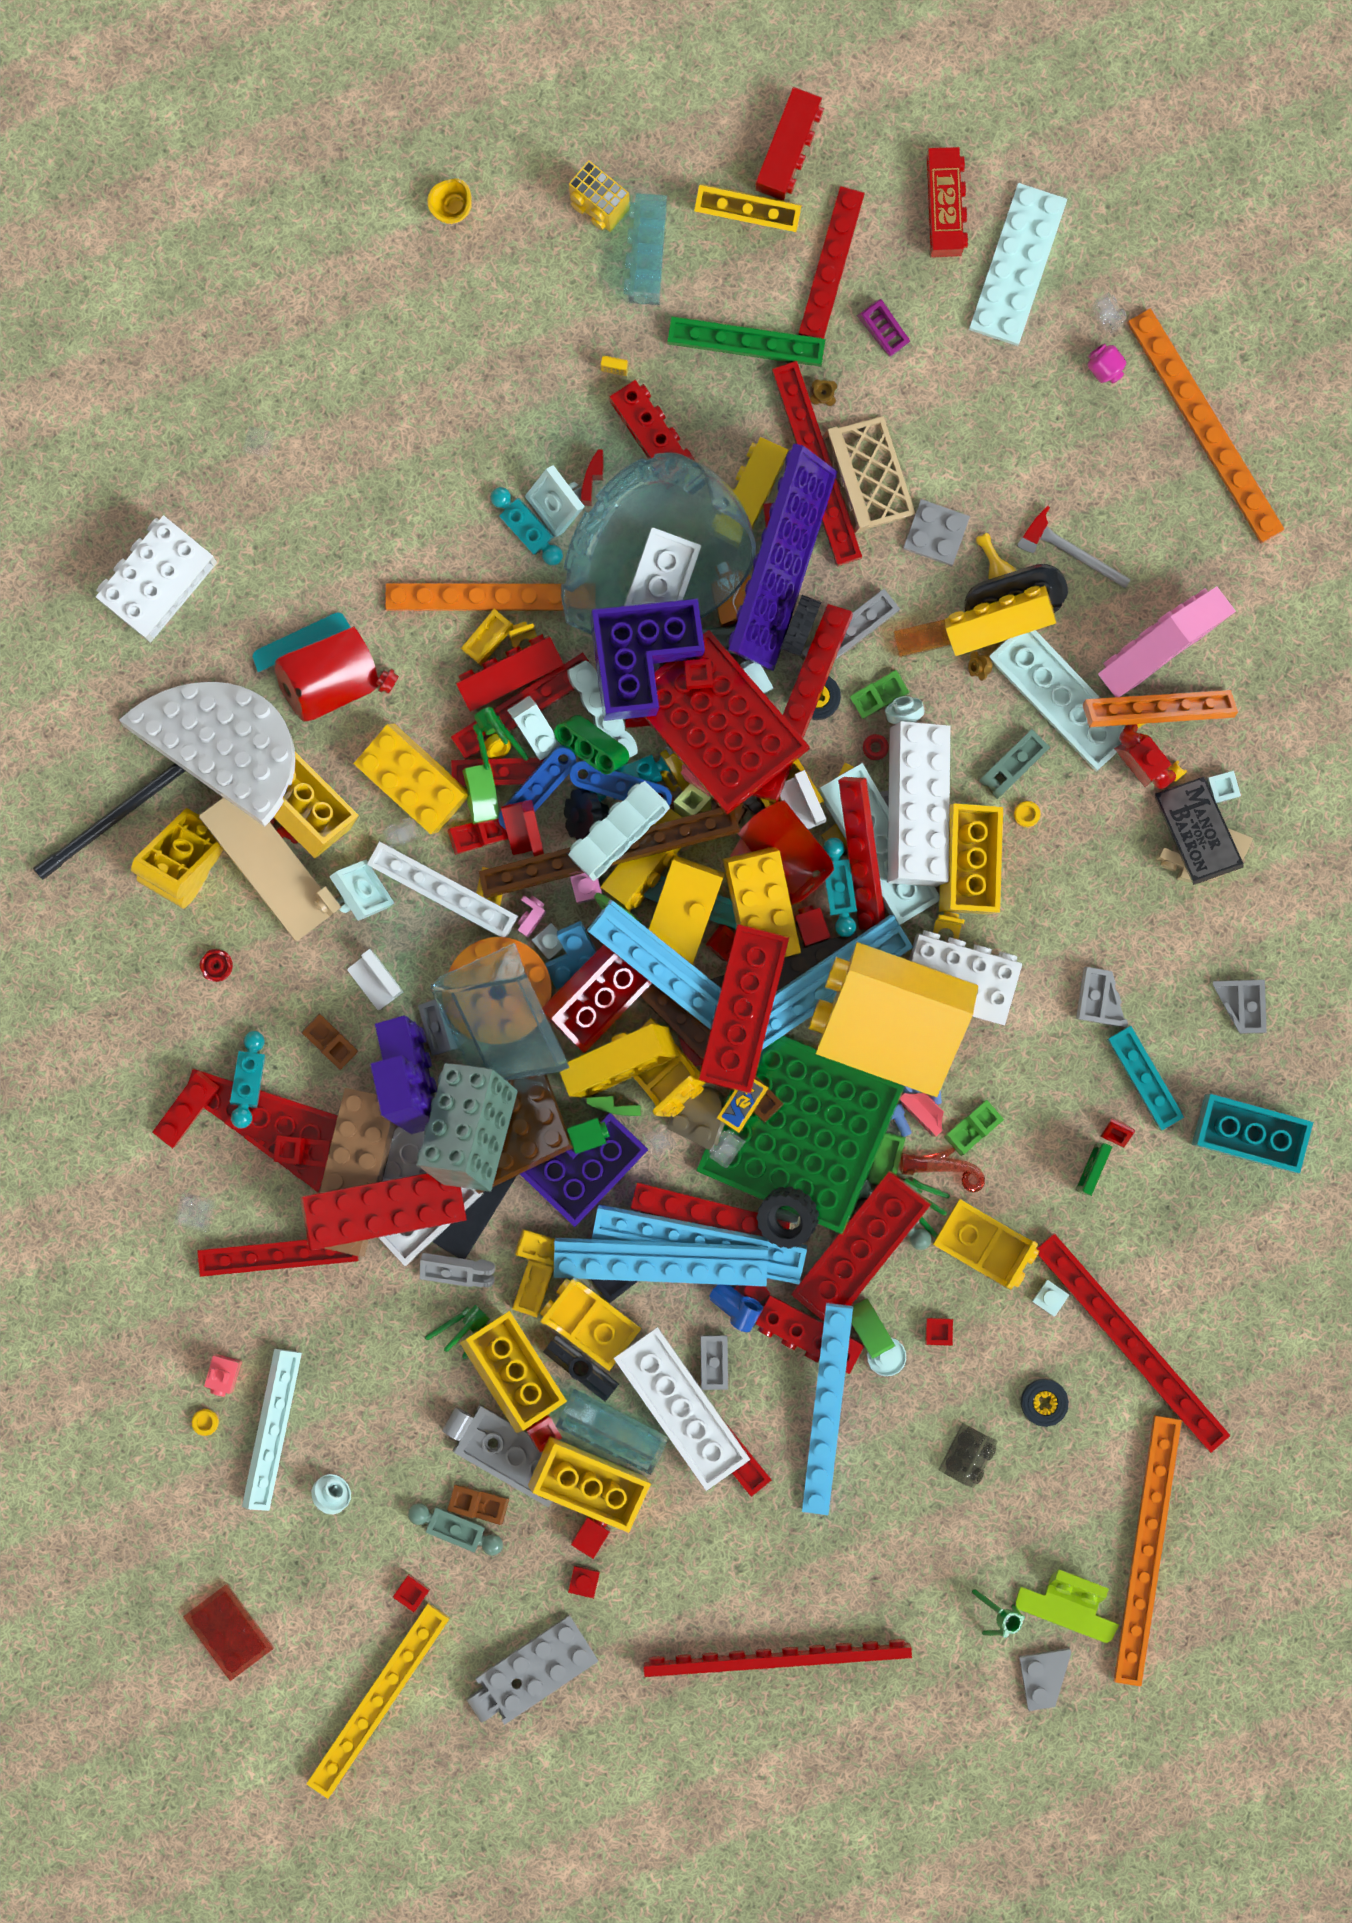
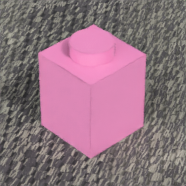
(585, 888)

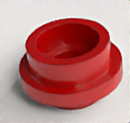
(387, 681)
(875, 738)

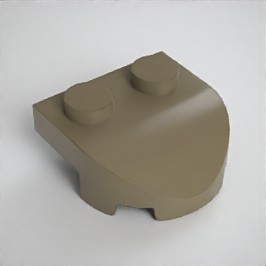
(699, 1118)

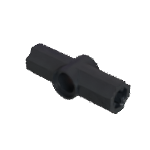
(595, 1379)

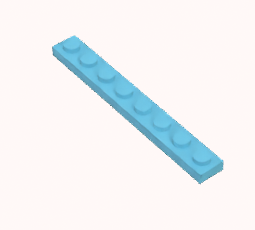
(827, 1408)

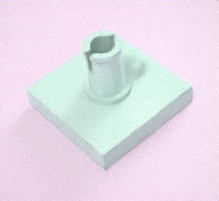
(555, 500)
(361, 890)

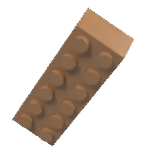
(357, 1150)

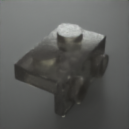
(968, 1456)

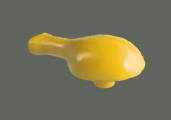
(996, 565)

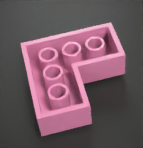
(1165, 640)

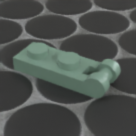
(1015, 763)

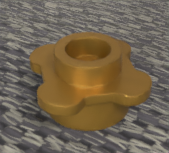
(819, 386)
(979, 665)

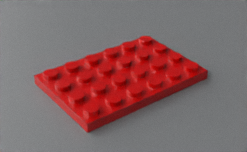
(726, 732)

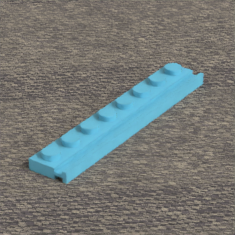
(656, 962)
(799, 997)
(629, 1225)
(660, 1261)

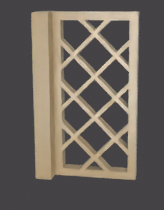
(847, 480)

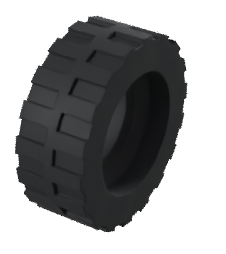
(801, 625)
(774, 1231)

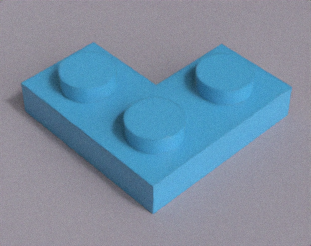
(578, 951)

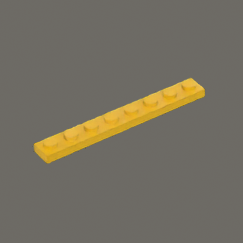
(378, 1701)

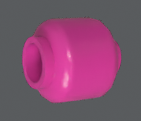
(1106, 363)

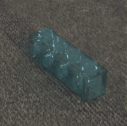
(647, 249)
(612, 1432)

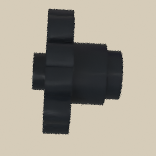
(582, 812)

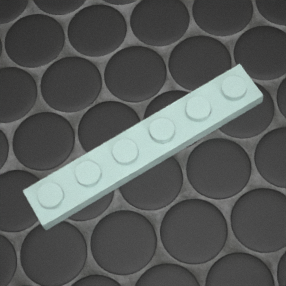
(271, 1429)

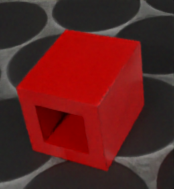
(811, 925)
(590, 1536)

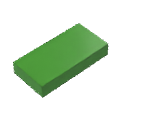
(887, 1158)

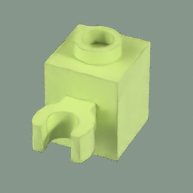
(692, 802)

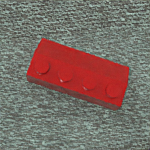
(595, 998)

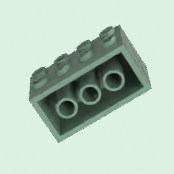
(467, 1127)

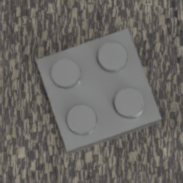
(936, 532)

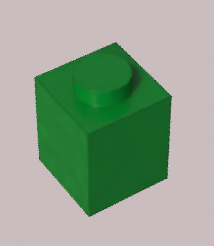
(588, 1135)

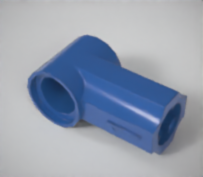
(741, 1309)

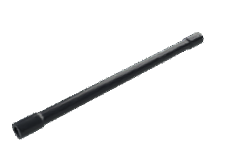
(56, 859)

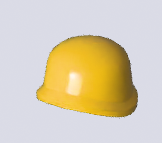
(450, 201)

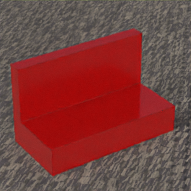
(522, 828)

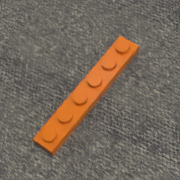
(1160, 708)

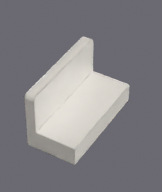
(803, 801)
(375, 980)

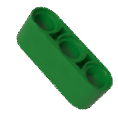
(591, 744)

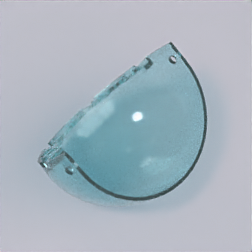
(674, 498)

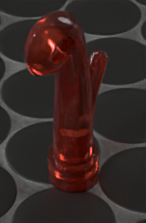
(939, 1163)

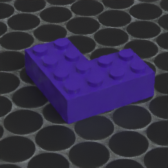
(631, 641)
(403, 1074)
(581, 1180)

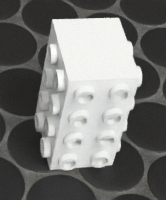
(155, 578)
(994, 974)

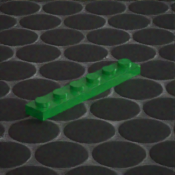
(746, 341)

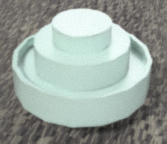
(904, 709)
(889, 1362)
(331, 1494)

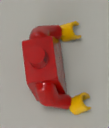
(1146, 758)

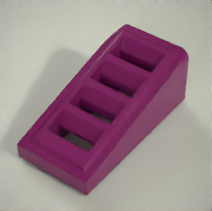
(870, 325)

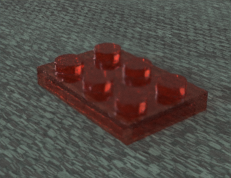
(228, 1632)

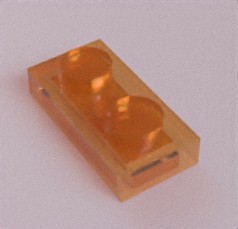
(921, 638)

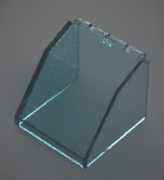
(499, 1017)

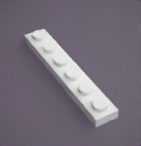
(442, 890)

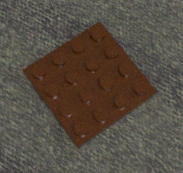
(534, 1129)

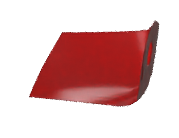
(327, 674)
(799, 850)

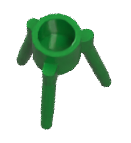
(490, 723)
(915, 1185)
(474, 1320)
(1007, 1620)

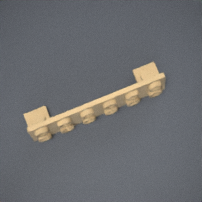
(270, 868)

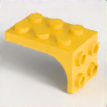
(671, 1083)
(986, 1245)
(589, 1322)

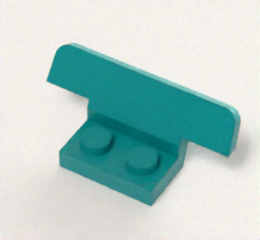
(324, 628)

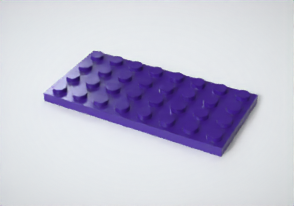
(782, 557)

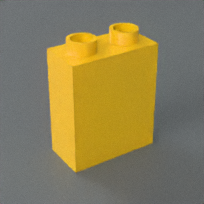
(894, 1018)

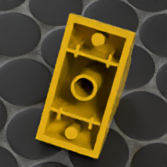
(178, 859)

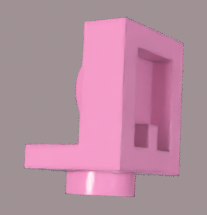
(530, 920)

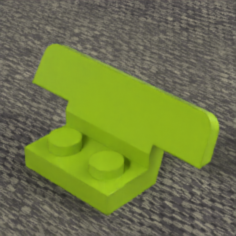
(1071, 1604)

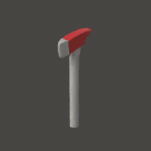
(1040, 531)

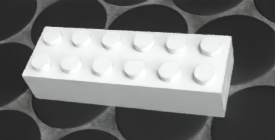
(918, 804)

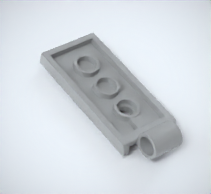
(512, 1458)
(541, 1666)

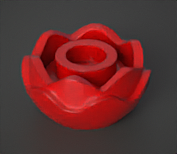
(210, 959)

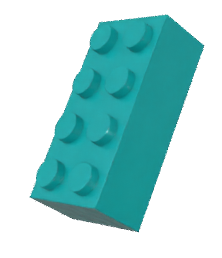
(1252, 1133)

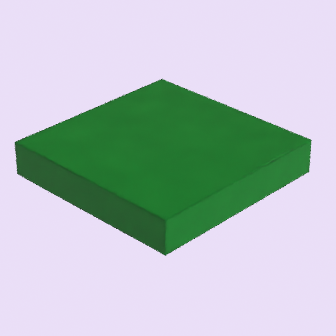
(1093, 1168)

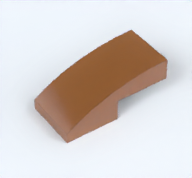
(329, 1041)
(478, 1504)

